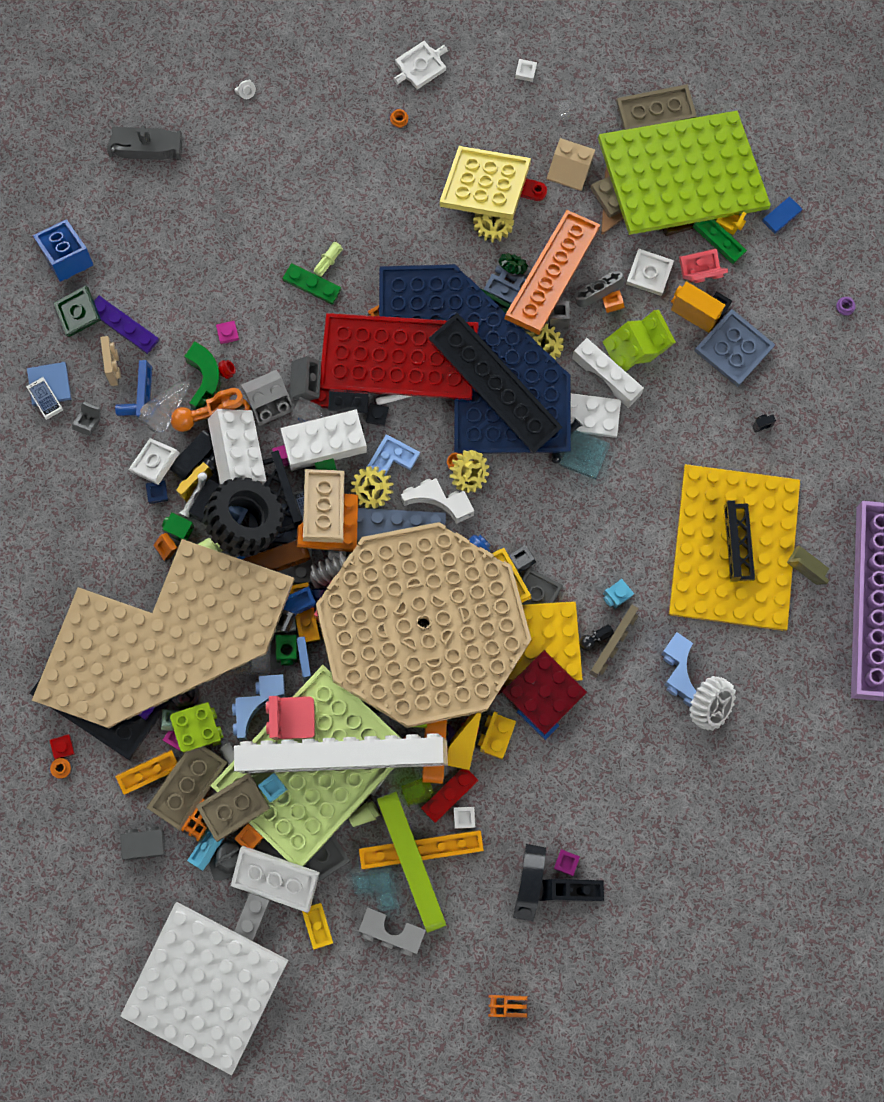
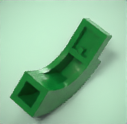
(203, 360)

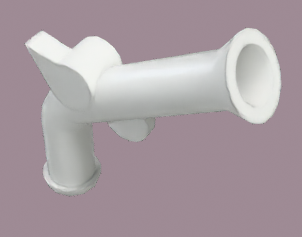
(201, 482)

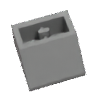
(268, 397)

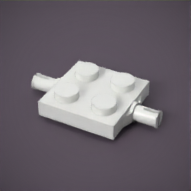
(420, 64)

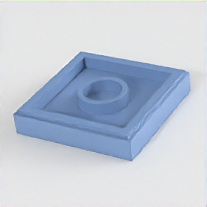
(56, 378)
(304, 659)

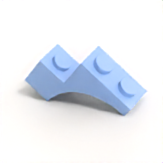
(679, 682)
(246, 707)

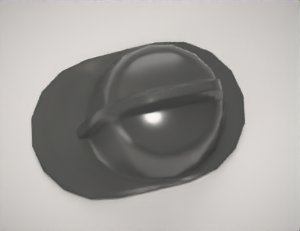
(224, 860)

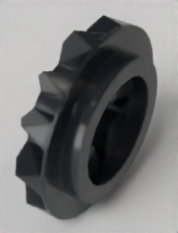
(187, 702)

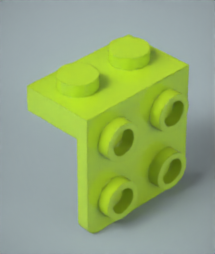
(196, 727)

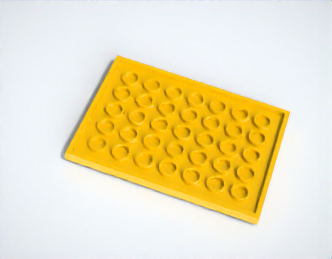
(701, 562)

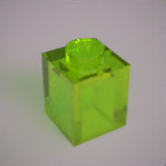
(416, 792)

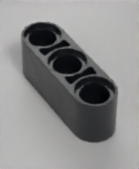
(193, 455)

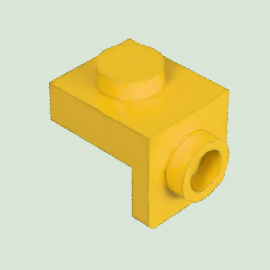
(732, 223)

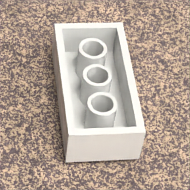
(323, 439)
(236, 445)

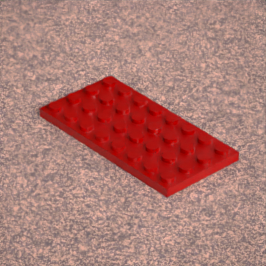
(388, 357)

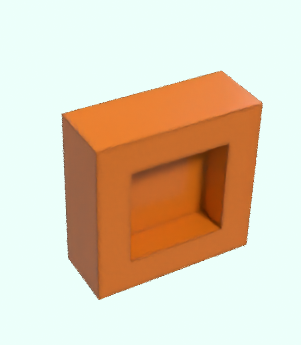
(613, 301)
(165, 546)
(249, 837)

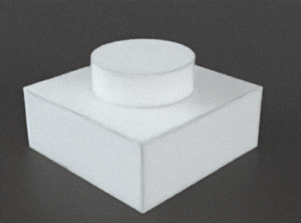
(525, 70)
(464, 817)

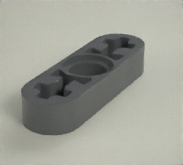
(589, 294)

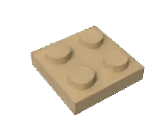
(110, 359)

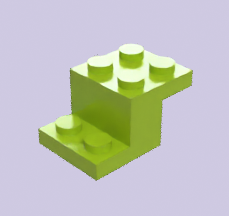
(639, 341)

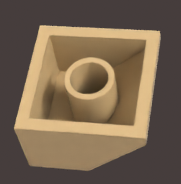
(570, 164)

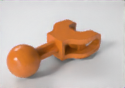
(184, 419)

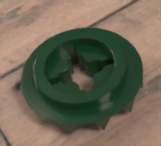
(513, 263)

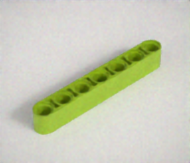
(411, 862)

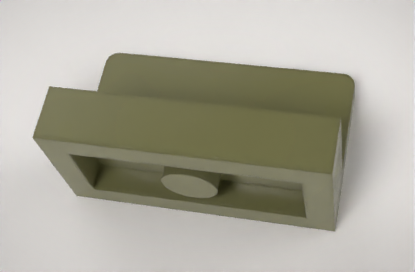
(808, 566)

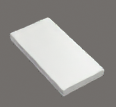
(275, 879)

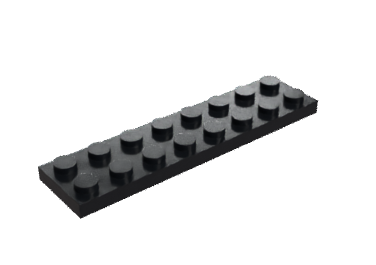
(495, 383)

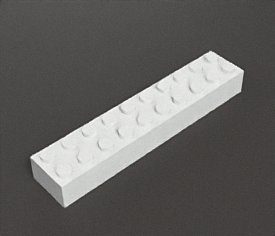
(340, 755)

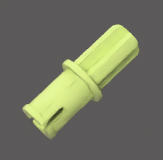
(328, 258)

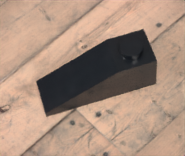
(571, 890)

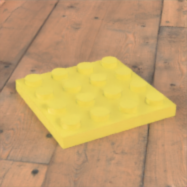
(485, 182)

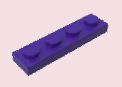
(125, 325)

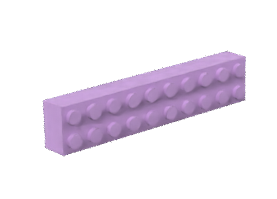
(868, 610)

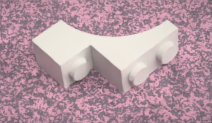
(430, 492)

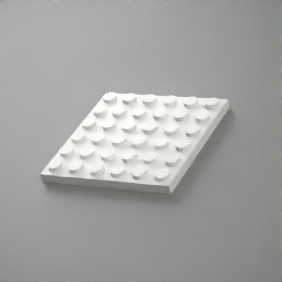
(204, 988)

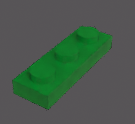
(720, 240)
(311, 283)

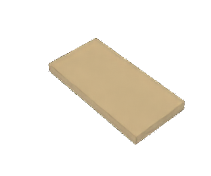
(323, 506)

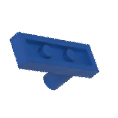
(143, 391)

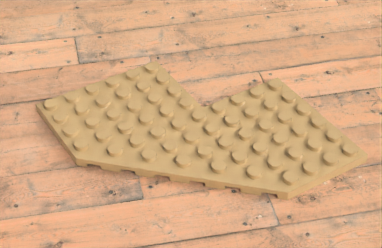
(125, 660)

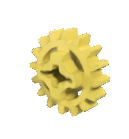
(485, 221)
(553, 346)
(469, 471)
(372, 494)

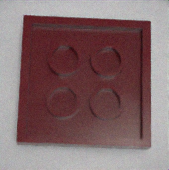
(544, 692)

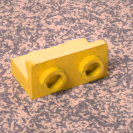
(497, 735)

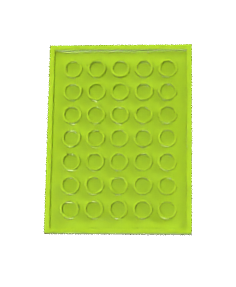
(683, 172)

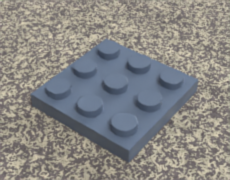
(734, 347)

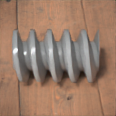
(325, 573)

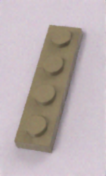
(610, 649)

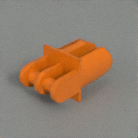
(199, 821)
(493, 1006)

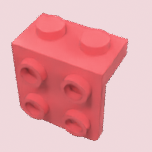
(700, 265)
(290, 717)

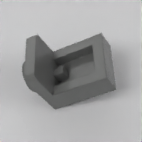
(87, 419)

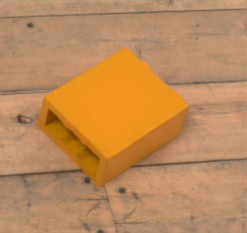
(697, 306)

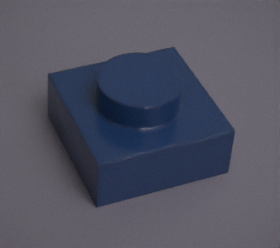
(157, 493)

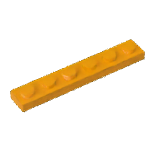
(428, 848)

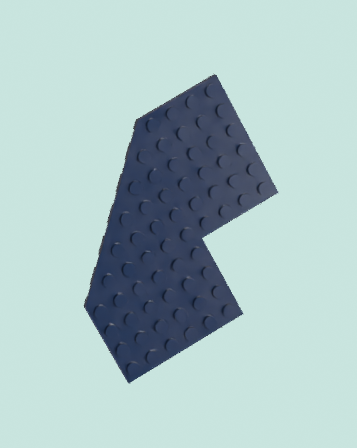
(439, 294)

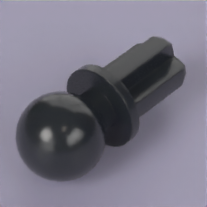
(588, 642)

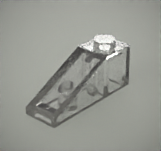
(158, 411)

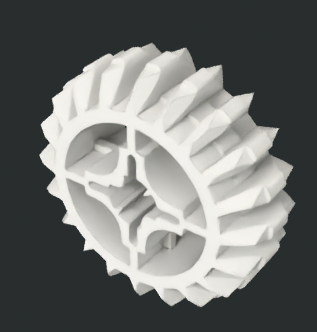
(712, 703)

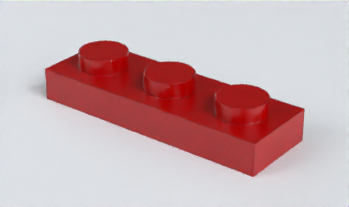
(449, 794)

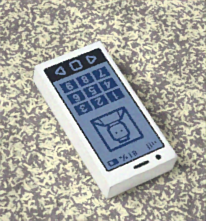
(44, 398)

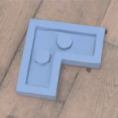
(393, 451)

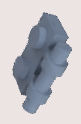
(503, 289)

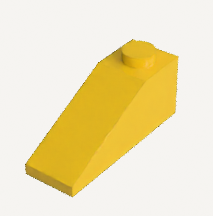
(463, 743)

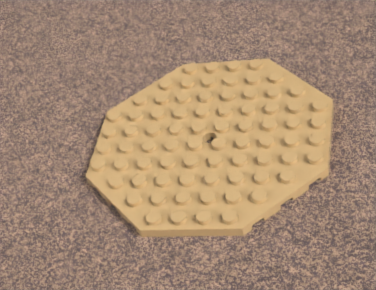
(413, 670)

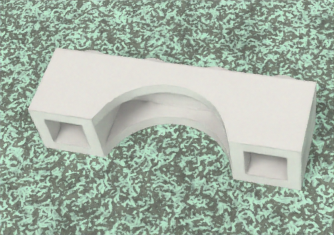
(619, 381)

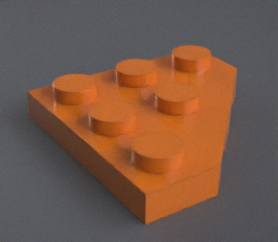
(349, 529)

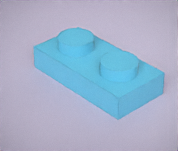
(204, 850)

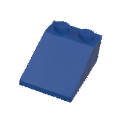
(63, 250)

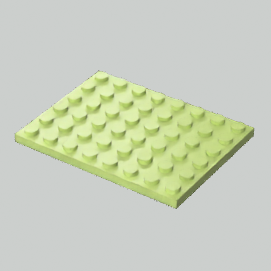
(317, 800)

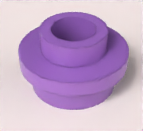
(848, 301)

